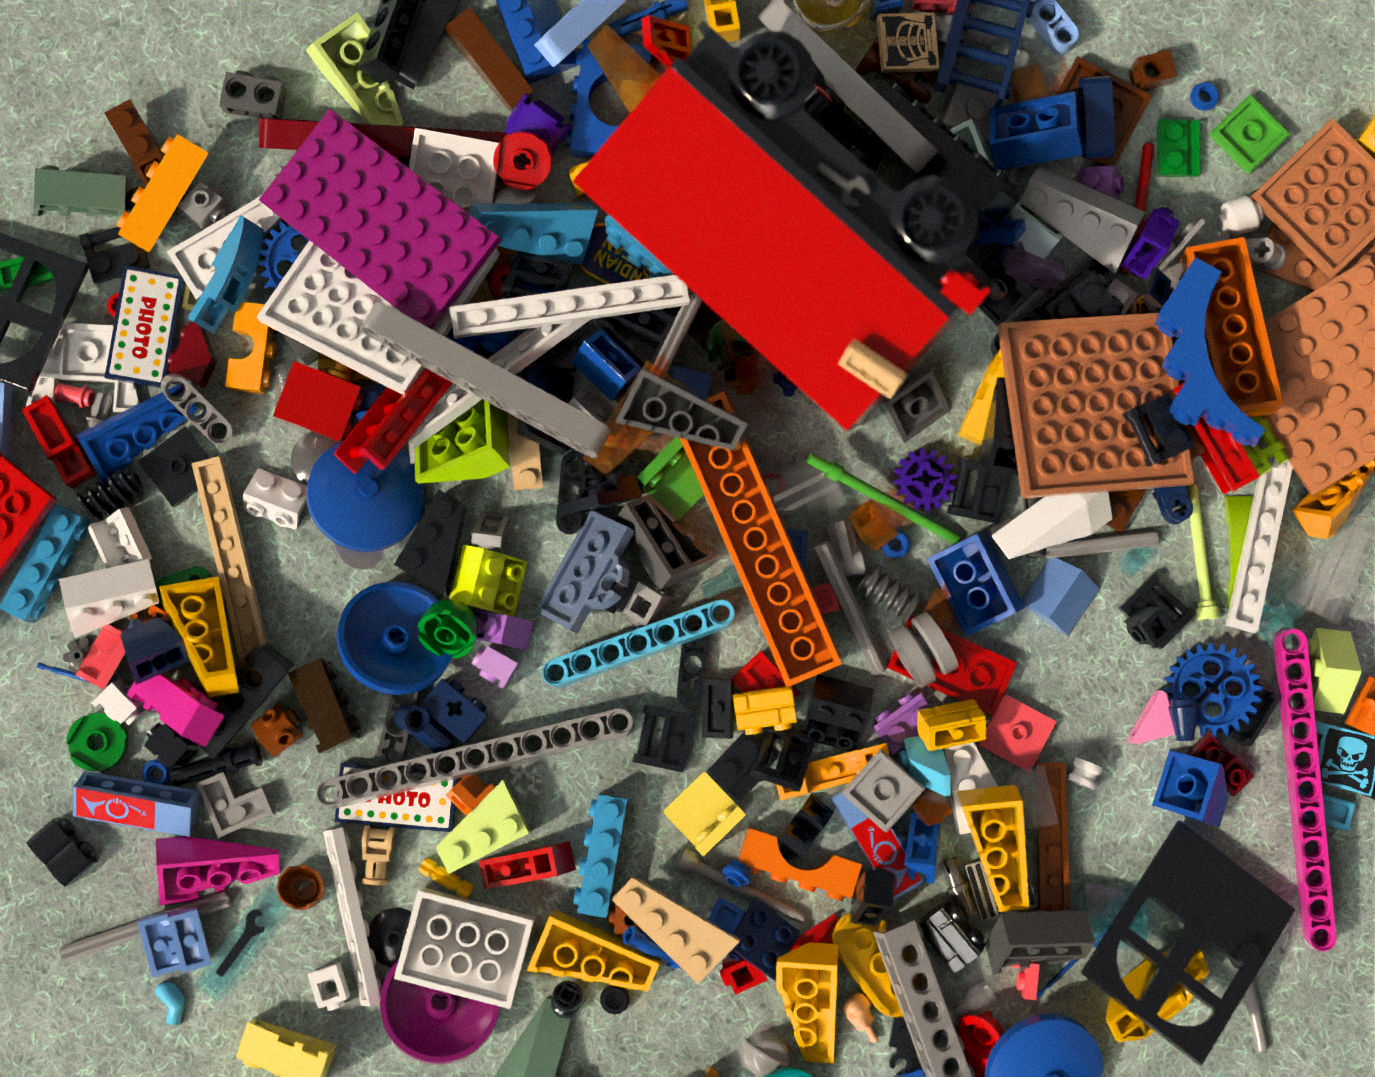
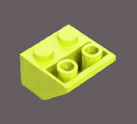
(488, 580)

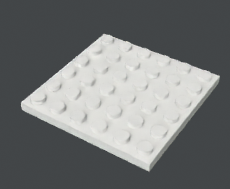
(327, 306)

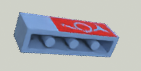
(136, 803)
(880, 847)

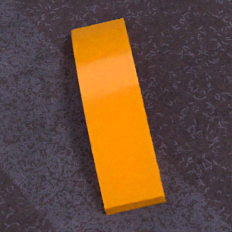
(832, 771)

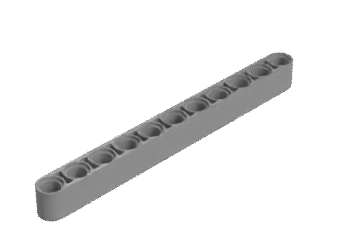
(461, 756)

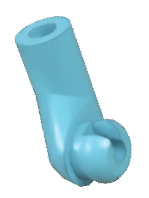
(173, 999)

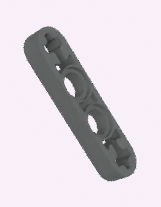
(393, 705)

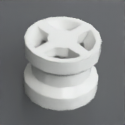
(1085, 773)

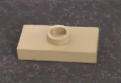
(872, 369)

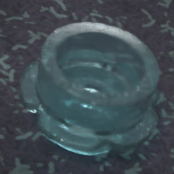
(1131, 563)

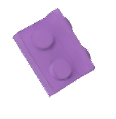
(900, 722)

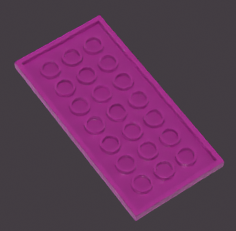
(380, 220)

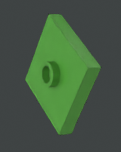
(1249, 134)

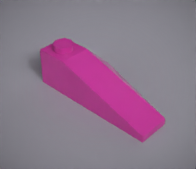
(197, 864)

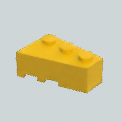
(976, 417)

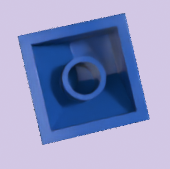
(1192, 788)

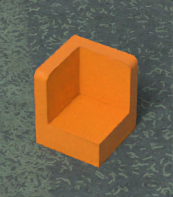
(468, 793)

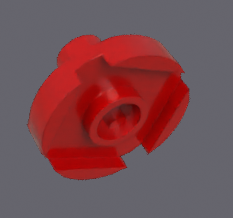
(534, 148)

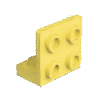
(704, 813)

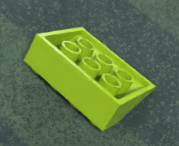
(466, 448)

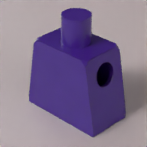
(1157, 230)

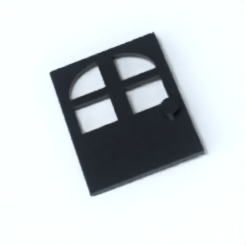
(68, 277)
(1215, 905)

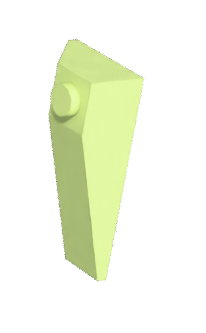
(338, 58)

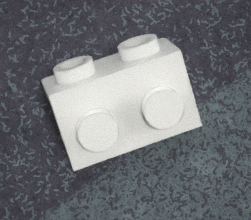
(275, 498)
(119, 539)

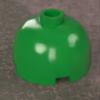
(448, 628)

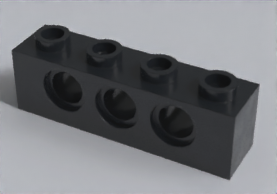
(389, 38)
(273, 669)

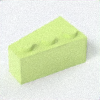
(485, 829)

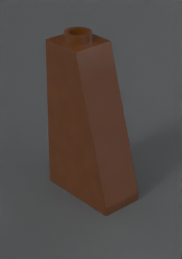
(487, 58)

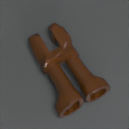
(905, 80)

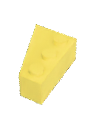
(285, 1051)

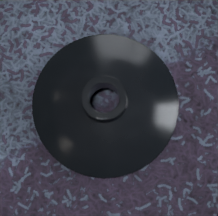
(383, 924)

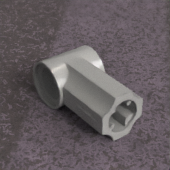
(845, 548)

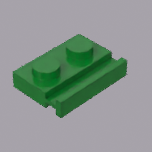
(1178, 148)

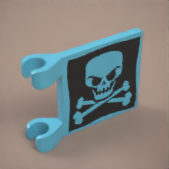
(1346, 758)

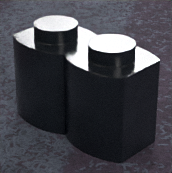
(62, 850)

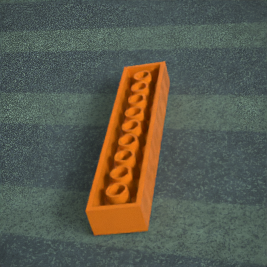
(764, 557)

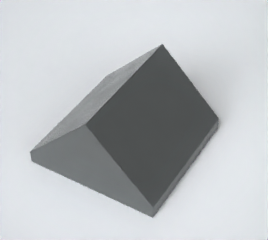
(915, 406)

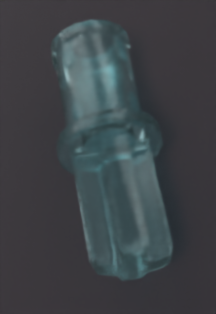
(720, 582)

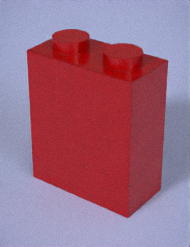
(318, 402)

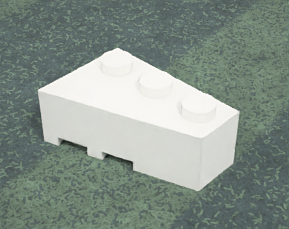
(107, 595)
(966, 773)

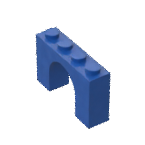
(588, 131)

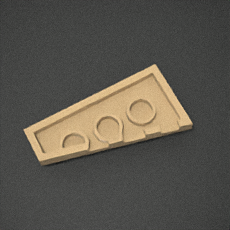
(686, 937)

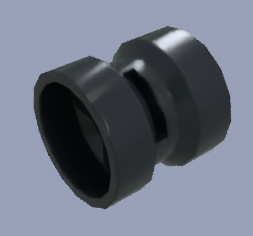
(563, 1004)

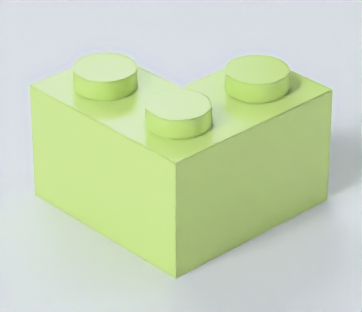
(1333, 669)

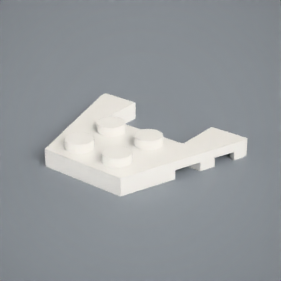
(82, 356)

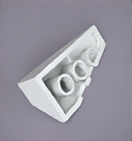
(1054, 522)

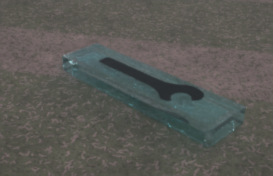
(241, 944)

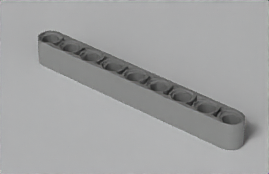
(853, 89)
(485, 379)

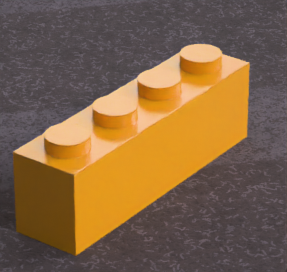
(163, 192)

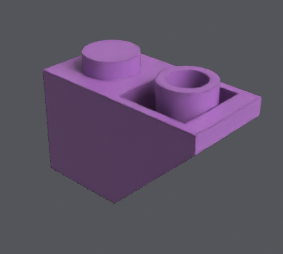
(503, 629)

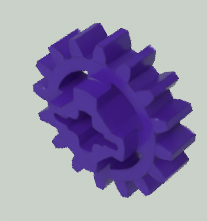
(925, 493)

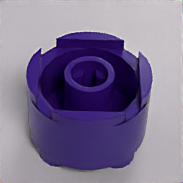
(538, 119)

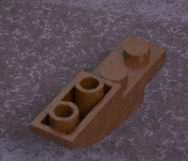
(135, 138)

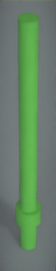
(836, 472)

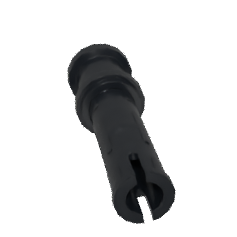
(229, 761)

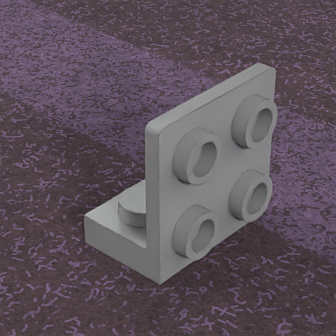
(1171, 263)

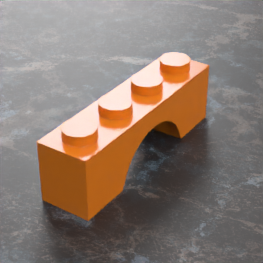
(834, 875)

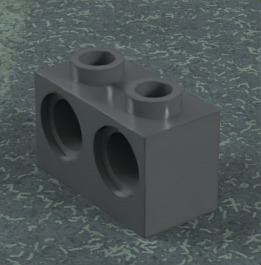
(251, 102)

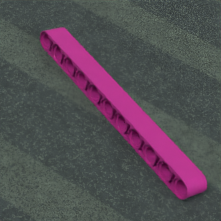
(1311, 801)

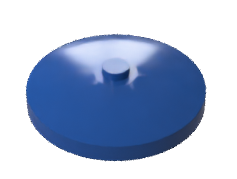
(364, 508)
(382, 642)
(1045, 1048)

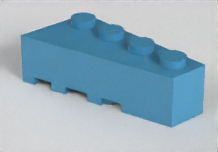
(541, 229)

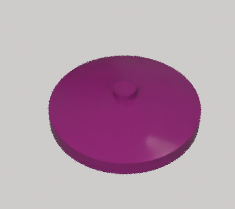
(434, 1023)

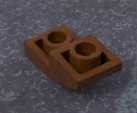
(931, 807)

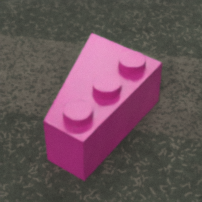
(180, 706)

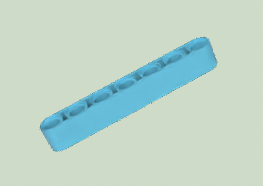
(624, 643)

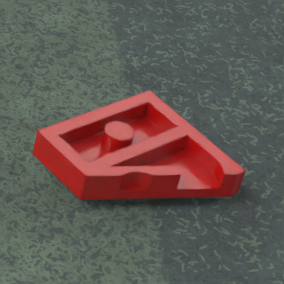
(666, 39)

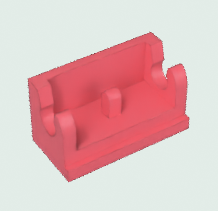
(103, 657)

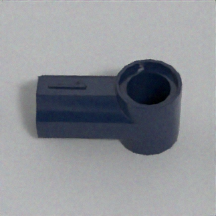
(424, 729)

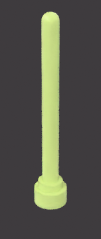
(1206, 607)

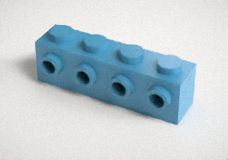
(44, 564)
(602, 855)

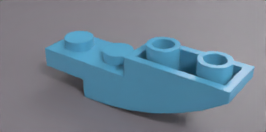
(231, 280)

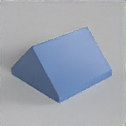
(1060, 594)

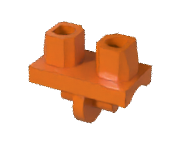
(1363, 710)

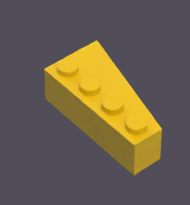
(200, 619)
(999, 836)
(592, 954)

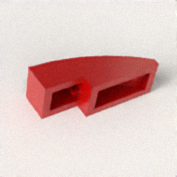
(59, 442)

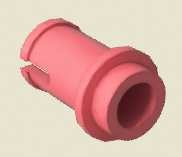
(81, 396)

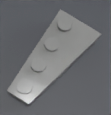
(1084, 216)

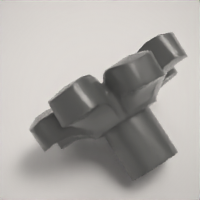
(77, 653)

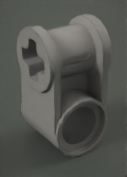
(1265, 254)

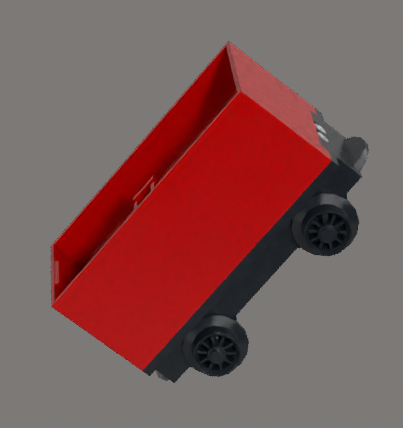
(729, 200)

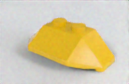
(1126, 1025)

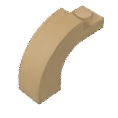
(524, 458)

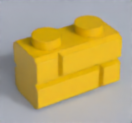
(765, 709)
(951, 725)

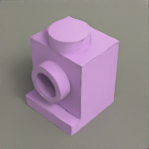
(495, 666)

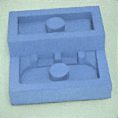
(174, 941)

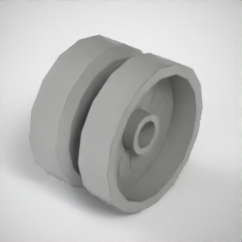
(923, 649)

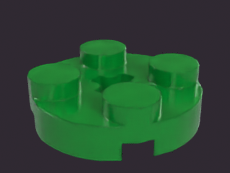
(80, 743)

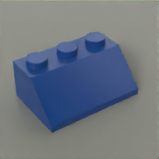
(525, 24)
(1035, 131)
(975, 583)

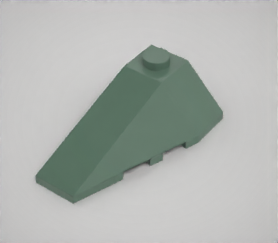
(539, 1046)

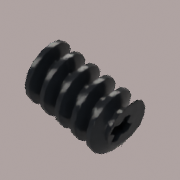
(112, 494)

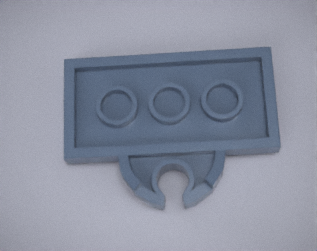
(587, 573)

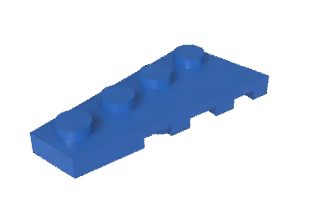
(125, 435)

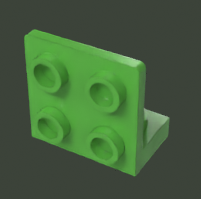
(672, 480)

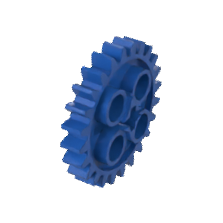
(278, 251)
(1233, 707)

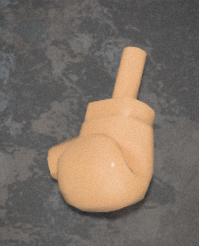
(858, 1013)

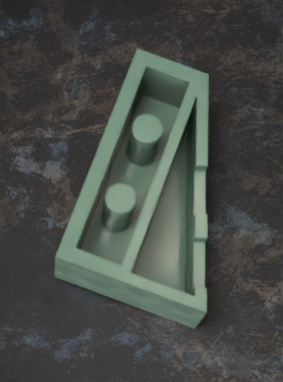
(79, 191)

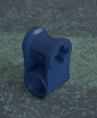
(1170, 497)

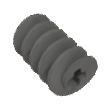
(889, 592)

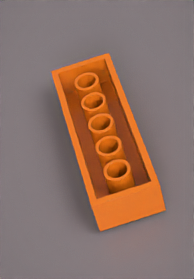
(1237, 330)

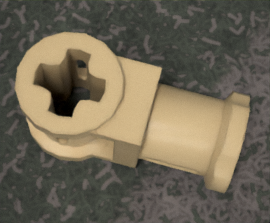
(377, 854)

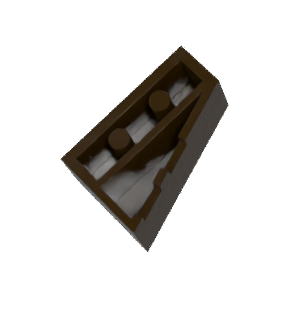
(325, 705)

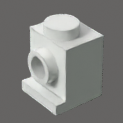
(117, 704)
(319, 980)

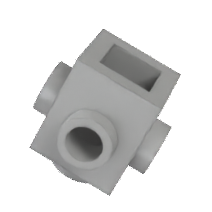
(203, 204)

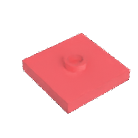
(1017, 733)

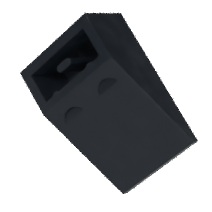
(997, 446)

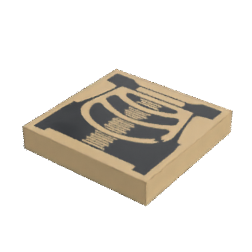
(907, 42)

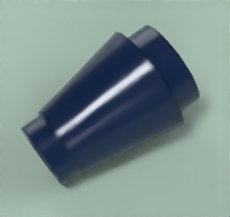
(1183, 717)

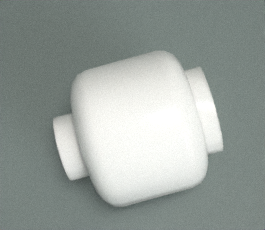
(1240, 216)

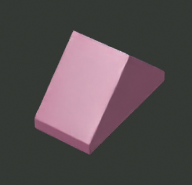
(1154, 720)

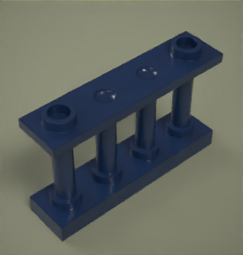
(956, 48)

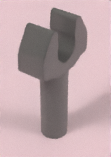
(846, 186)

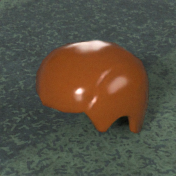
(289, 884)

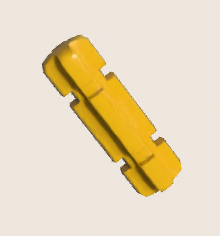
(450, 881)

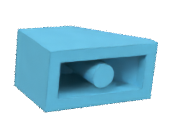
(926, 766)

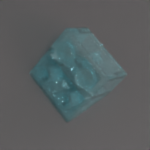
(1102, 907)

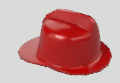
(979, 1036)

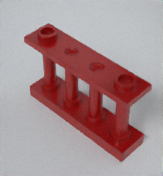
(391, 422)
(1223, 456)

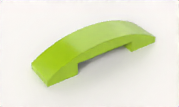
(1237, 518)

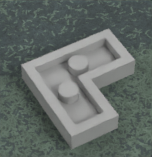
(227, 810)

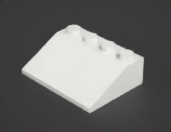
(464, 947)

